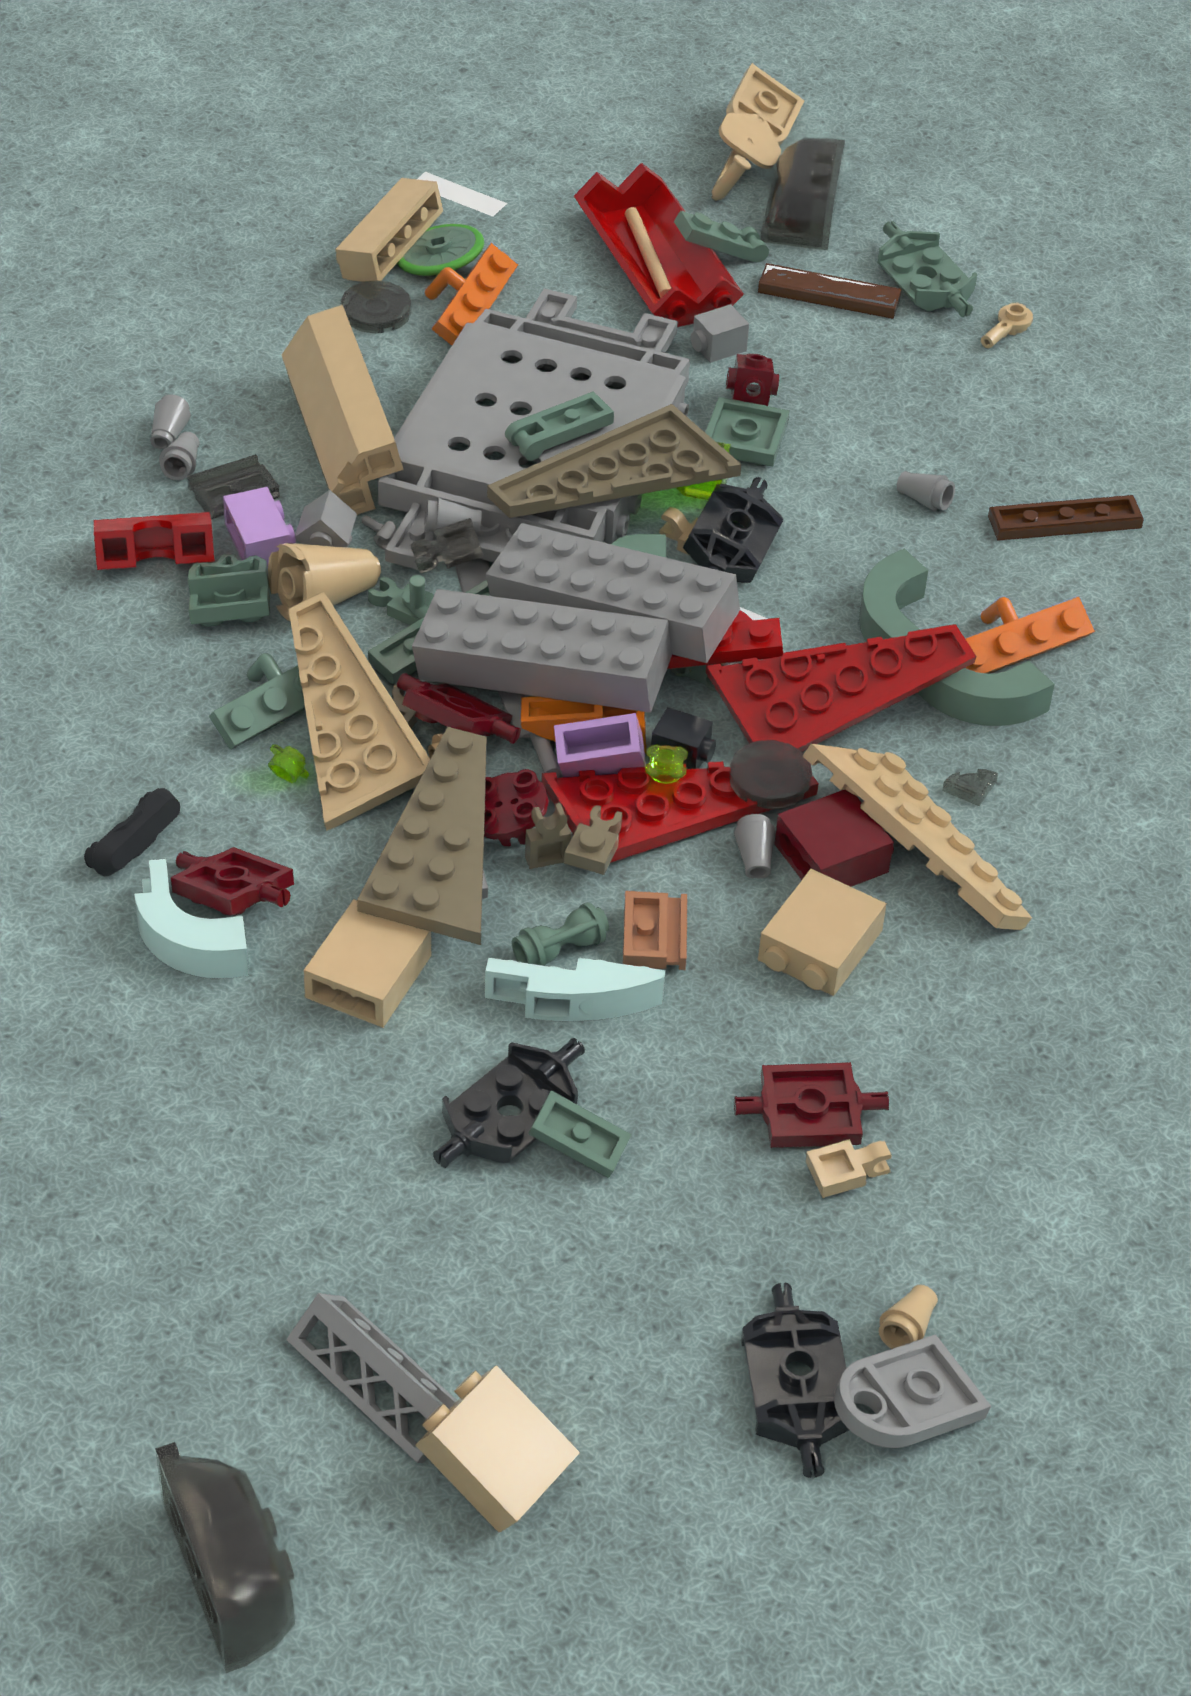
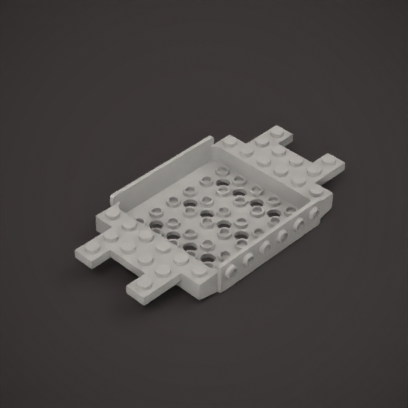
(476, 371)

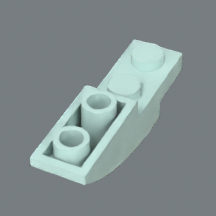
(590, 993)

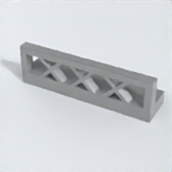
(376, 1353)

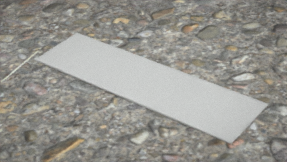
(465, 195)

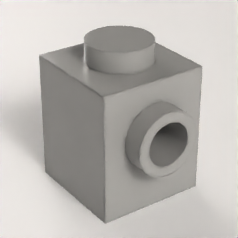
(720, 333)
(326, 522)

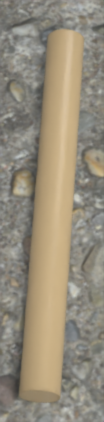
(647, 251)

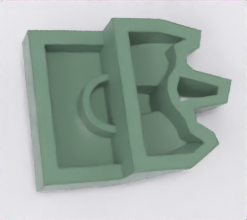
(228, 590)

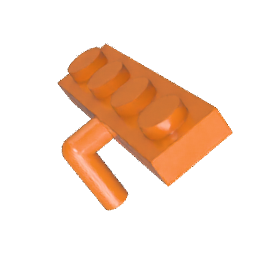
(473, 293)
(1026, 636)

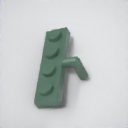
(396, 653)
(262, 706)

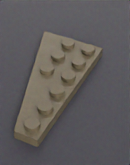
(634, 459)
(435, 854)

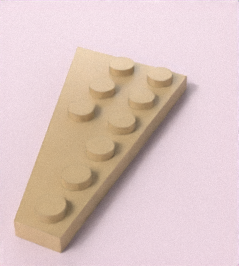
(355, 729)
(913, 819)

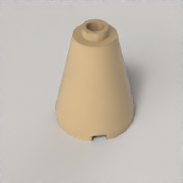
(308, 570)

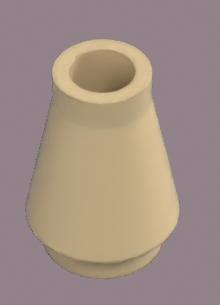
(908, 1317)

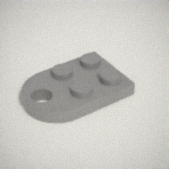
(914, 1395)

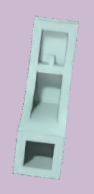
(184, 941)

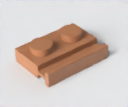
(655, 930)

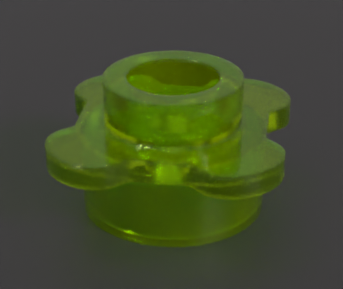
(287, 763)
(666, 763)

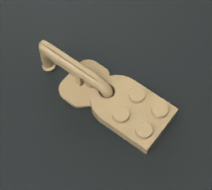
(755, 126)

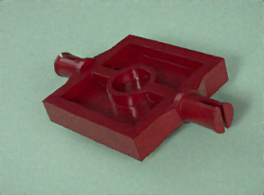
(456, 709)
(231, 880)
(811, 1104)

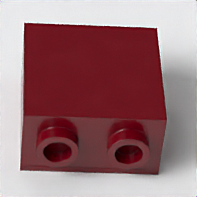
(834, 839)

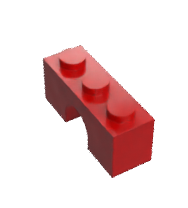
(132, 539)

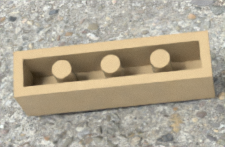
(389, 230)

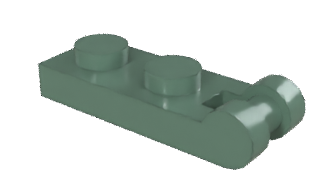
(722, 237)
(559, 424)

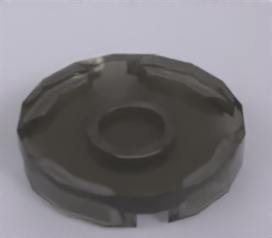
(376, 306)
(770, 774)

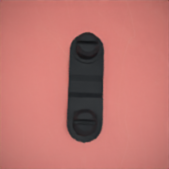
(134, 834)

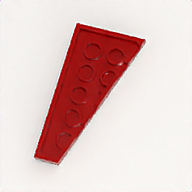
(832, 687)
(653, 810)

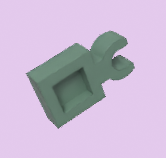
(396, 600)

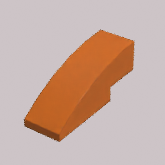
(542, 713)

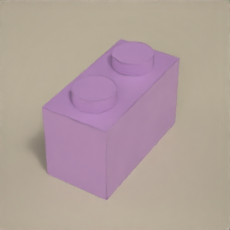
(256, 523)
(600, 745)

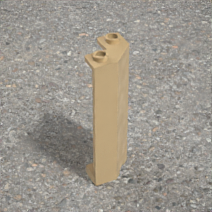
(340, 407)

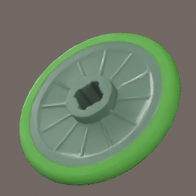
(442, 247)

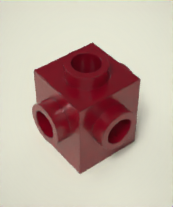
(752, 369)

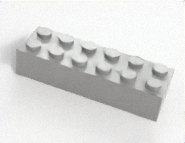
(610, 578)
(543, 650)

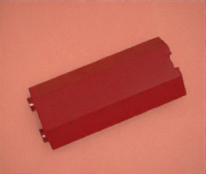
(693, 271)

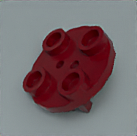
(510, 805)

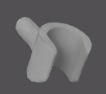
(384, 531)

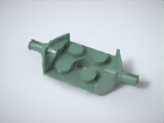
(914, 258)

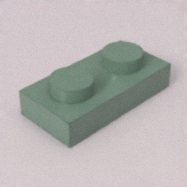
(579, 1134)

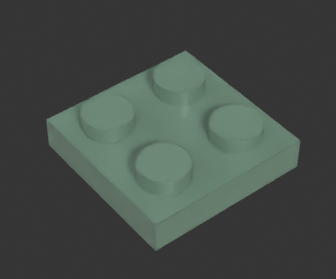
(750, 428)

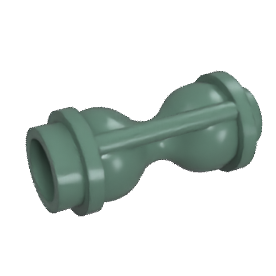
(543, 944)

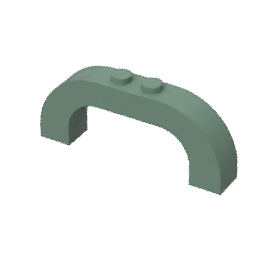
(967, 694)

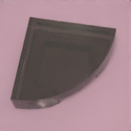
(971, 786)

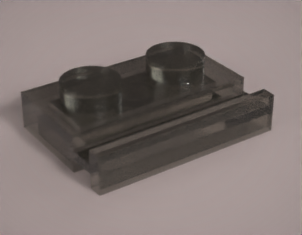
(230, 479)

